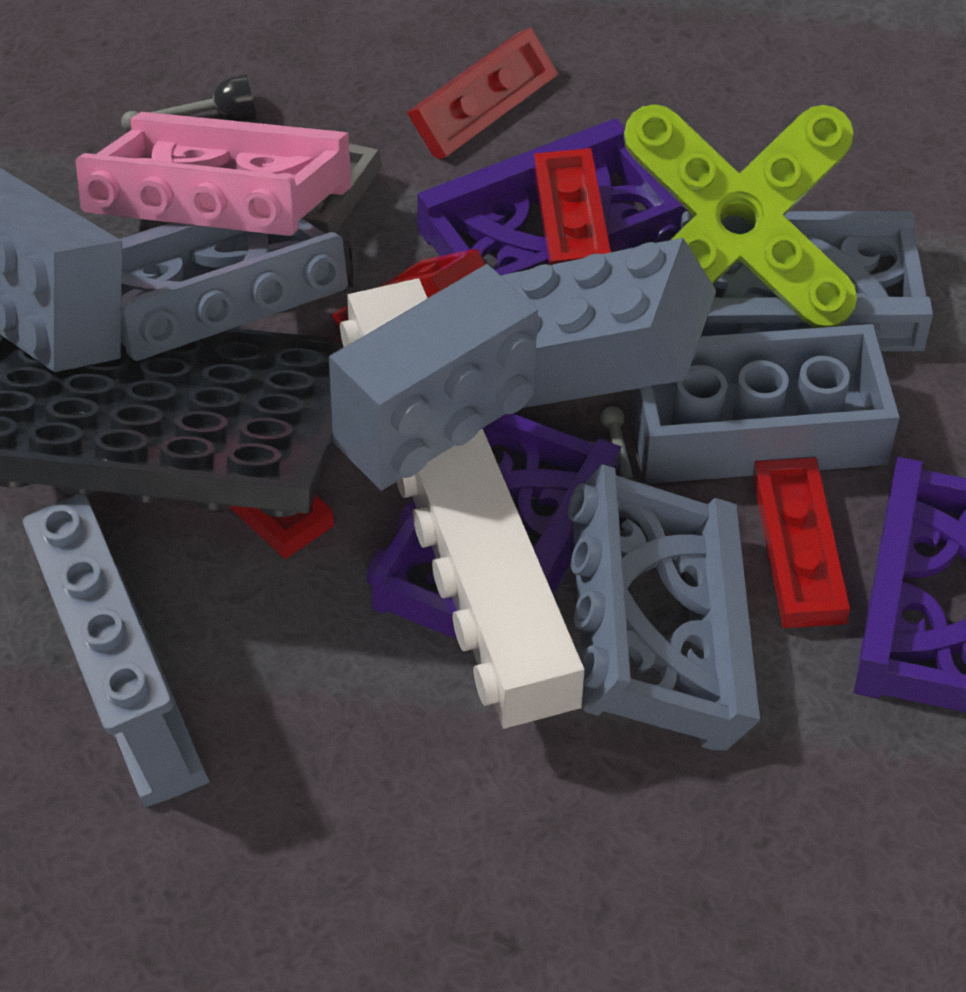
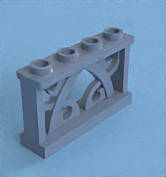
(846, 241)
(207, 280)
(612, 627)
(114, 650)

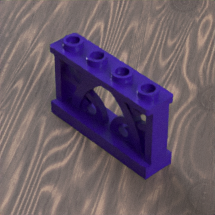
(484, 198)
(554, 533)
(888, 638)

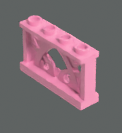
(215, 173)

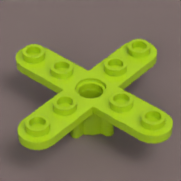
(759, 194)

